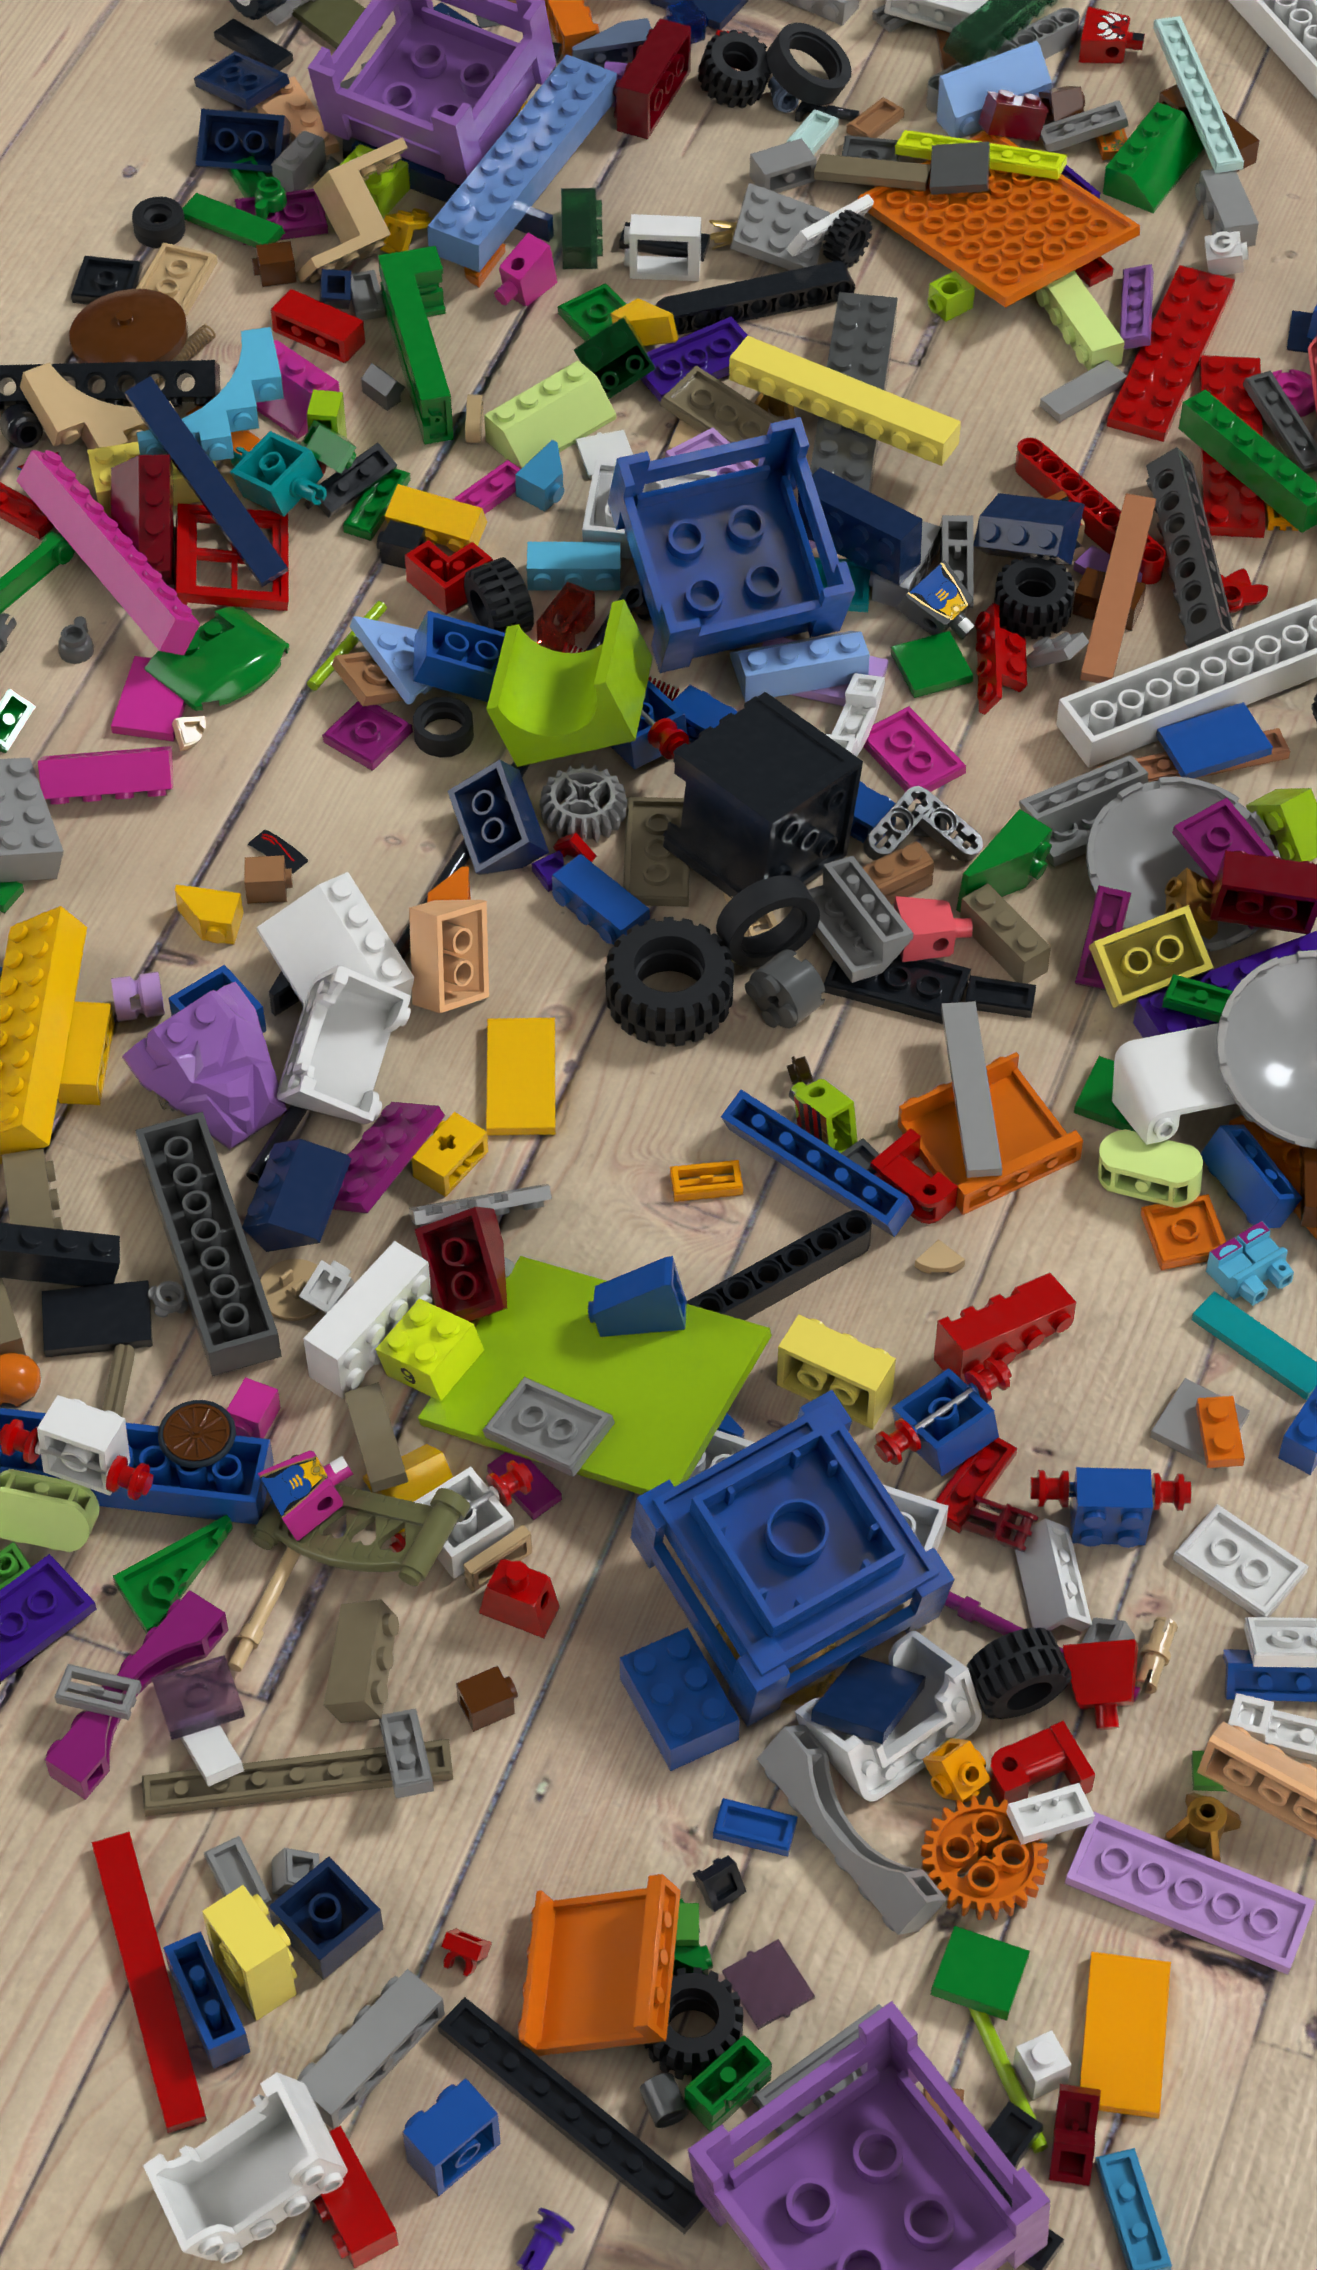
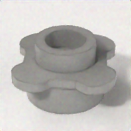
(168, 1290)

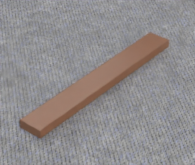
(1118, 589)

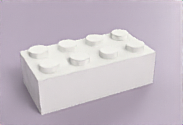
(345, 1339)

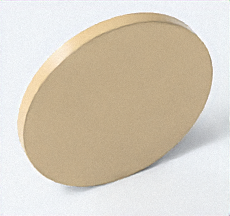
(282, 1288)

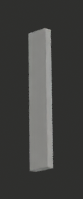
(971, 1089)

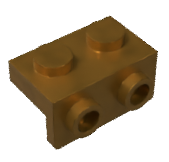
(1196, 892)

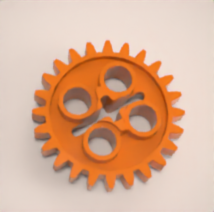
(1008, 1882)

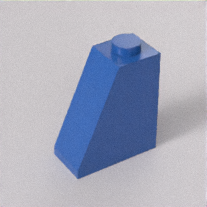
(640, 1301)

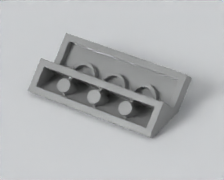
(1074, 805)
(857, 920)

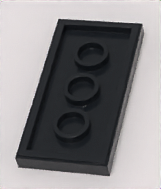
(905, 987)

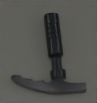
(841, 113)

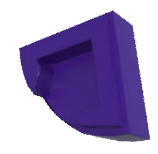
(547, 867)

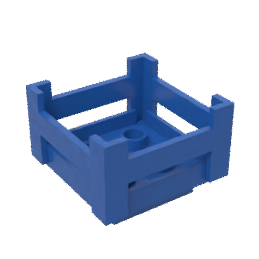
(730, 552)
(790, 1556)

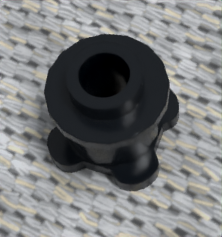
(636, 601)

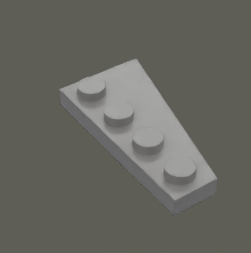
(529, 1197)

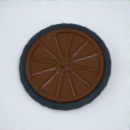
(196, 1434)

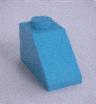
(541, 478)

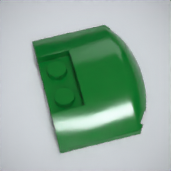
(223, 660)

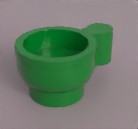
(269, 197)

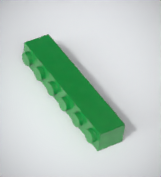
(1250, 459)

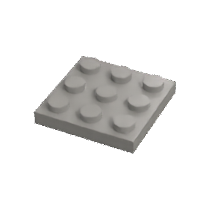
(771, 223)

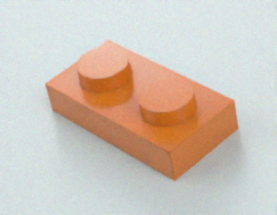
(1220, 1432)

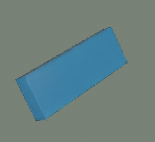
(1132, 2211)

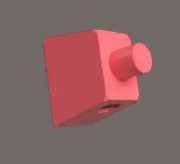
(932, 928)

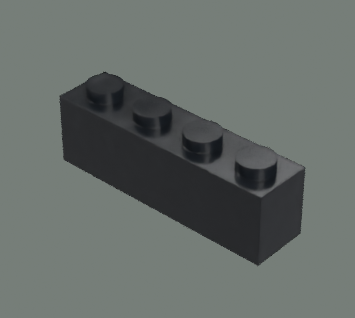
(58, 1255)

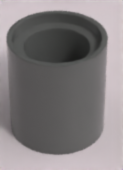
(664, 2100)

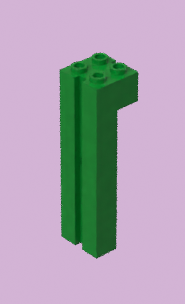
(409, 297)

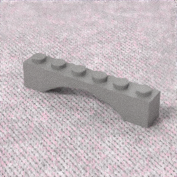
(802, 1772)

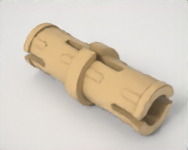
(1155, 1654)

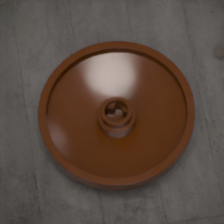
(129, 328)

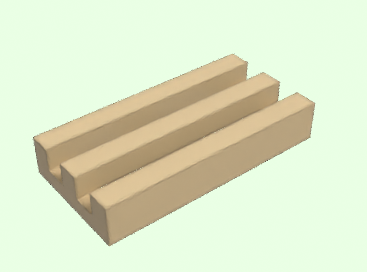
(512, 1547)

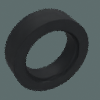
(796, 79)
(756, 902)

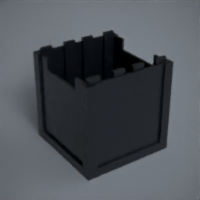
(763, 798)

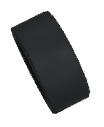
(443, 708)

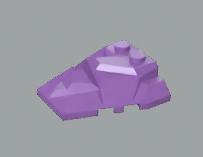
(214, 1064)

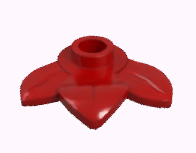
(1240, 591)

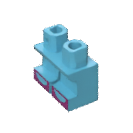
(1247, 1262)

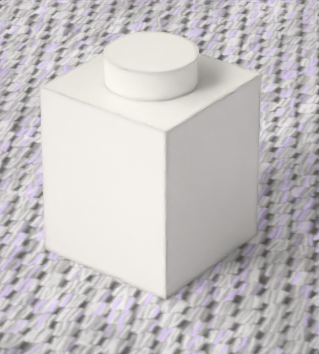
(1041, 2065)

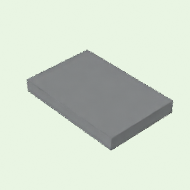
(549, 1426)

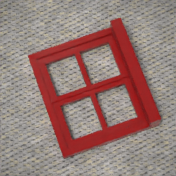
(187, 555)

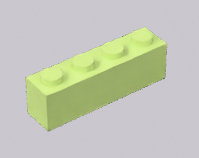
(1081, 321)

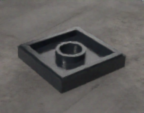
(104, 276)

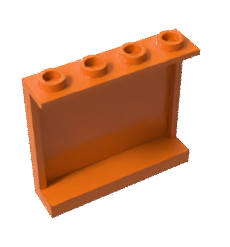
(1027, 1135)
(600, 1969)

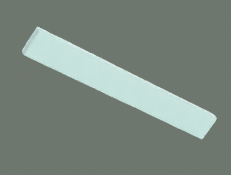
(1198, 95)

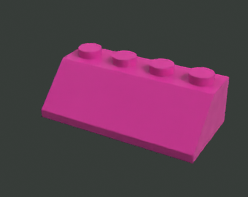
(106, 773)

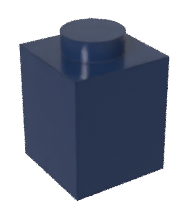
(335, 288)

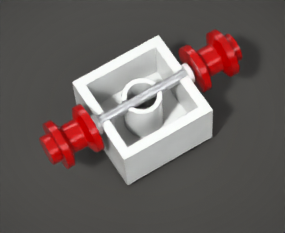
(80, 1447)
(486, 1519)

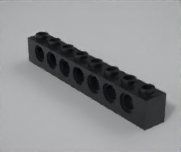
(205, 373)

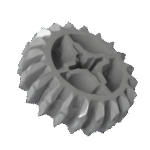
(584, 795)

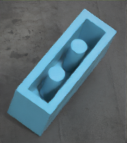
(581, 563)

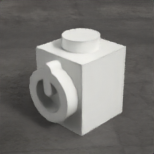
(1225, 253)

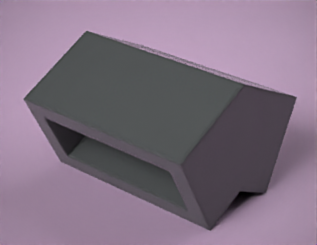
(381, 387)

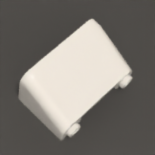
(342, 1045)
(1166, 1078)
(940, 1712)

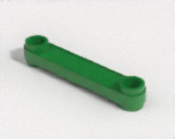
(34, 567)

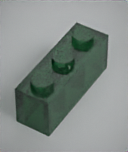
(581, 228)

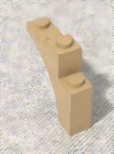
(71, 414)

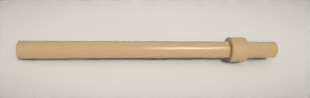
(252, 1633)

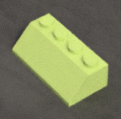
(556, 409)

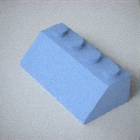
(965, 89)
(801, 664)

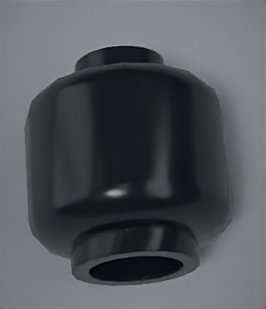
(21, 426)

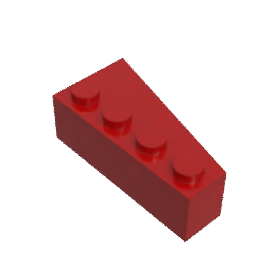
(1004, 1326)

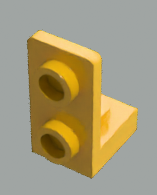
(401, 228)

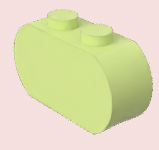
(1153, 1172)
(45, 1511)

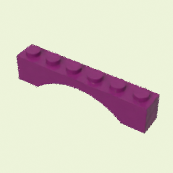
(184, 1636)

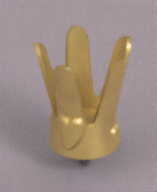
(723, 236)

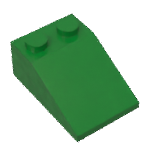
(1010, 858)

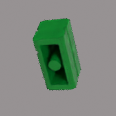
(727, 2083)

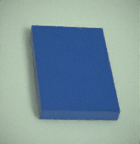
(1214, 741)

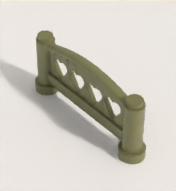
(424, 1526)

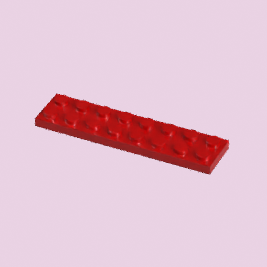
(1167, 366)
(1227, 502)

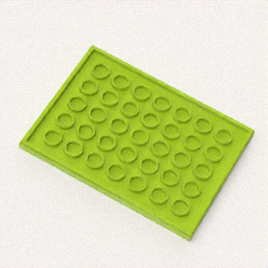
(658, 1386)

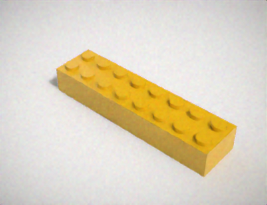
(35, 1023)

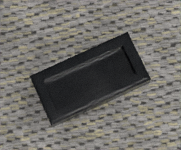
(1001, 996)

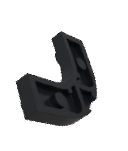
(1014, 2134)

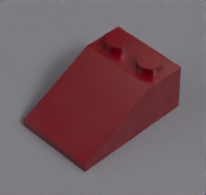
(466, 1263)

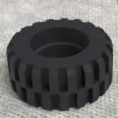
(669, 1015)

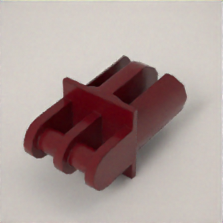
(1003, 1524)

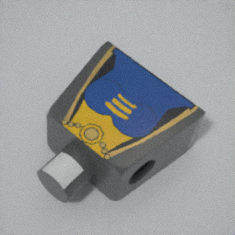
(939, 603)

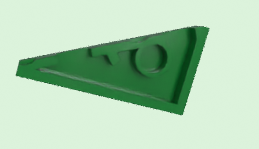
(167, 1574)

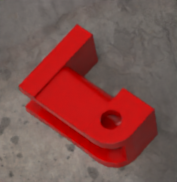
(897, 1169)
(1037, 1759)

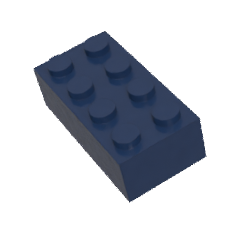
(867, 528)

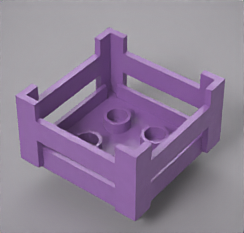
(435, 79)
(871, 2171)

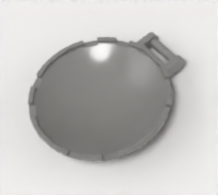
(1137, 853)
(1271, 1047)

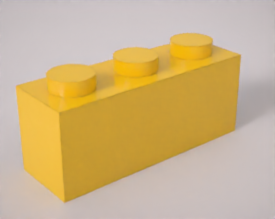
(444, 519)
(87, 1054)

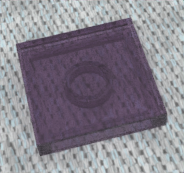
(198, 1697)

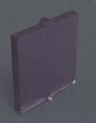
(768, 1984)

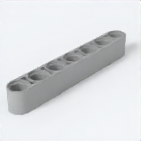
(1051, 32)

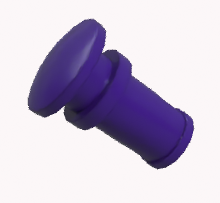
(544, 2240)

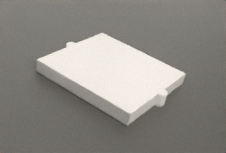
(602, 447)

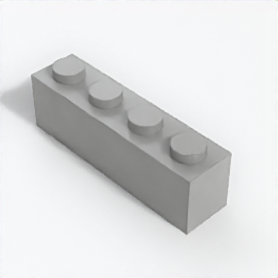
(371, 2046)

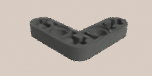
(924, 818)

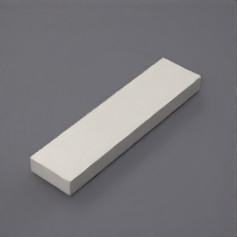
(816, 232)

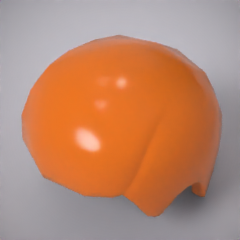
(18, 1378)

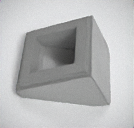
(1108, 1630)
(290, 1867)

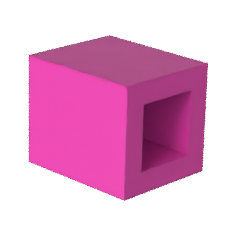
(254, 1408)

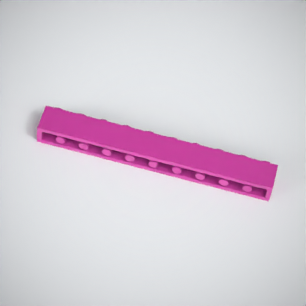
(108, 552)

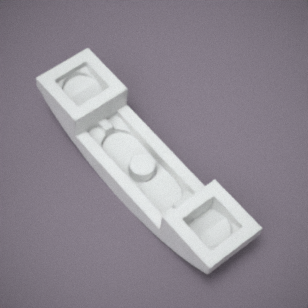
(859, 712)
(1287, 1731)

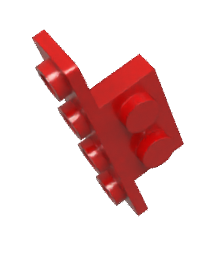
(999, 659)

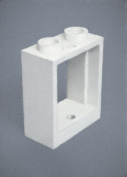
(663, 229)

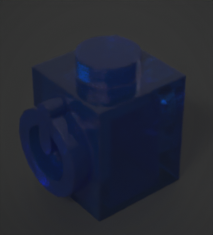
(688, 14)

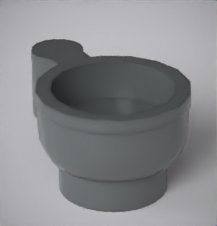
(75, 642)

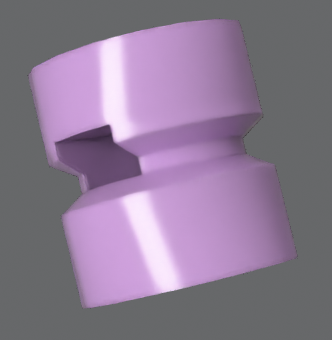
(150, 995)

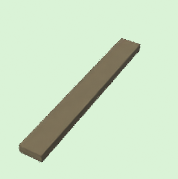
(283, 1779)

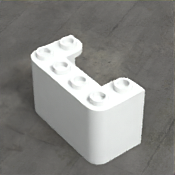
(249, 2173)

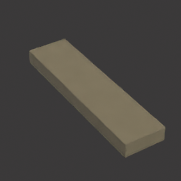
(872, 172)
(376, 1437)

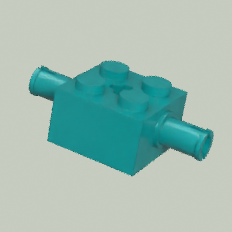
(278, 474)

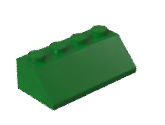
(1153, 159)

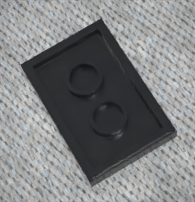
(96, 1318)

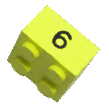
(430, 1349)

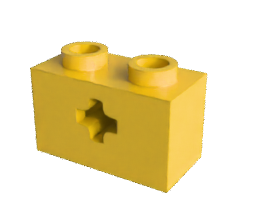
(449, 1154)

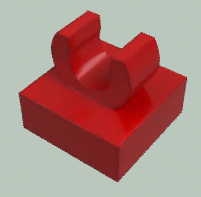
(466, 1946)

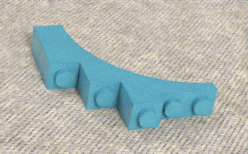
(234, 408)

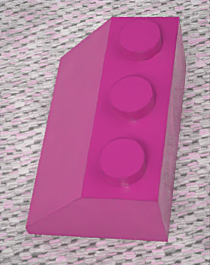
(298, 382)

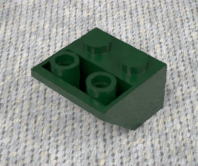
(616, 357)

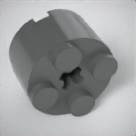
(786, 990)

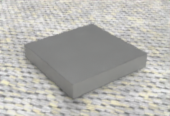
(1179, 1422)

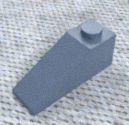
(614, 44)

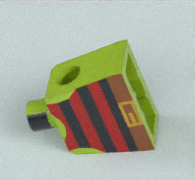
(825, 1113)

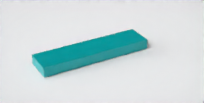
(1257, 1344)

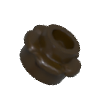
(800, 1071)

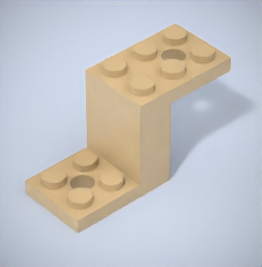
(352, 210)

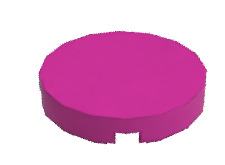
(1298, 389)

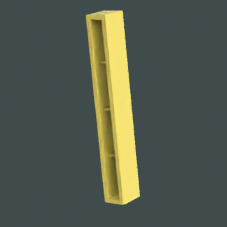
(844, 400)

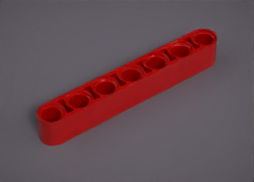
(1050, 475)

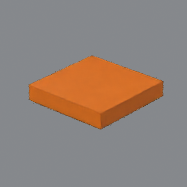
(1183, 1233)

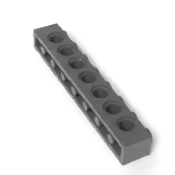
(1189, 548)

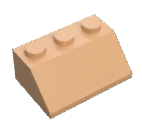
(449, 953)

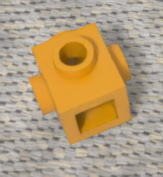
(957, 1770)

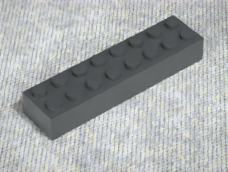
(208, 1244)

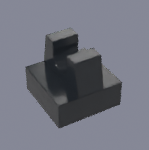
(720, 1882)

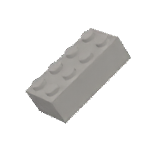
(27, 832)

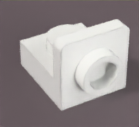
(327, 1285)

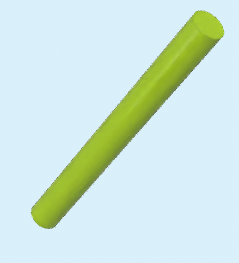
(344, 648)
(1005, 2070)

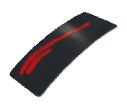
(272, 845)

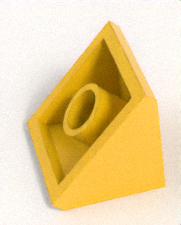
(425, 1471)

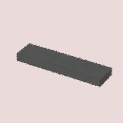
(1283, 420)

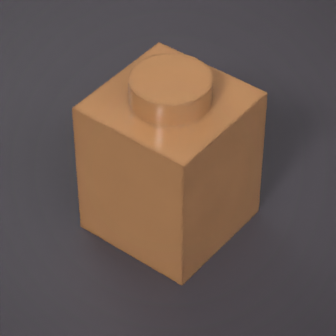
(267, 879)

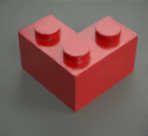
(441, 576)

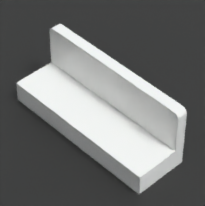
(1052, 1578)

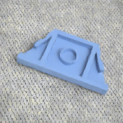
(393, 652)

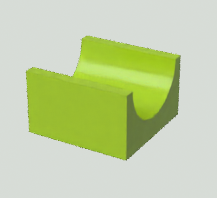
(570, 702)

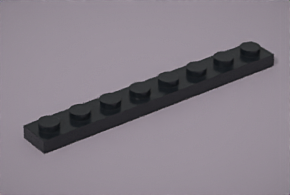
(573, 2114)

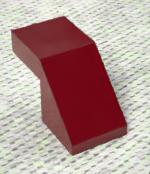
(1074, 2134)

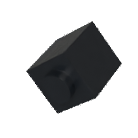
(397, 541)

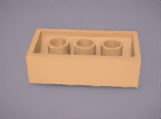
(1262, 1776)

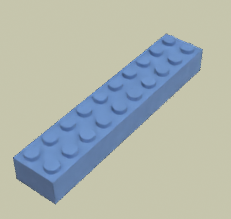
(522, 163)

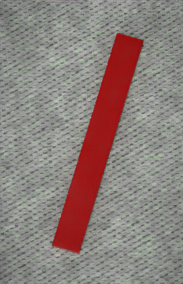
(149, 1983)

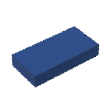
(755, 1827)

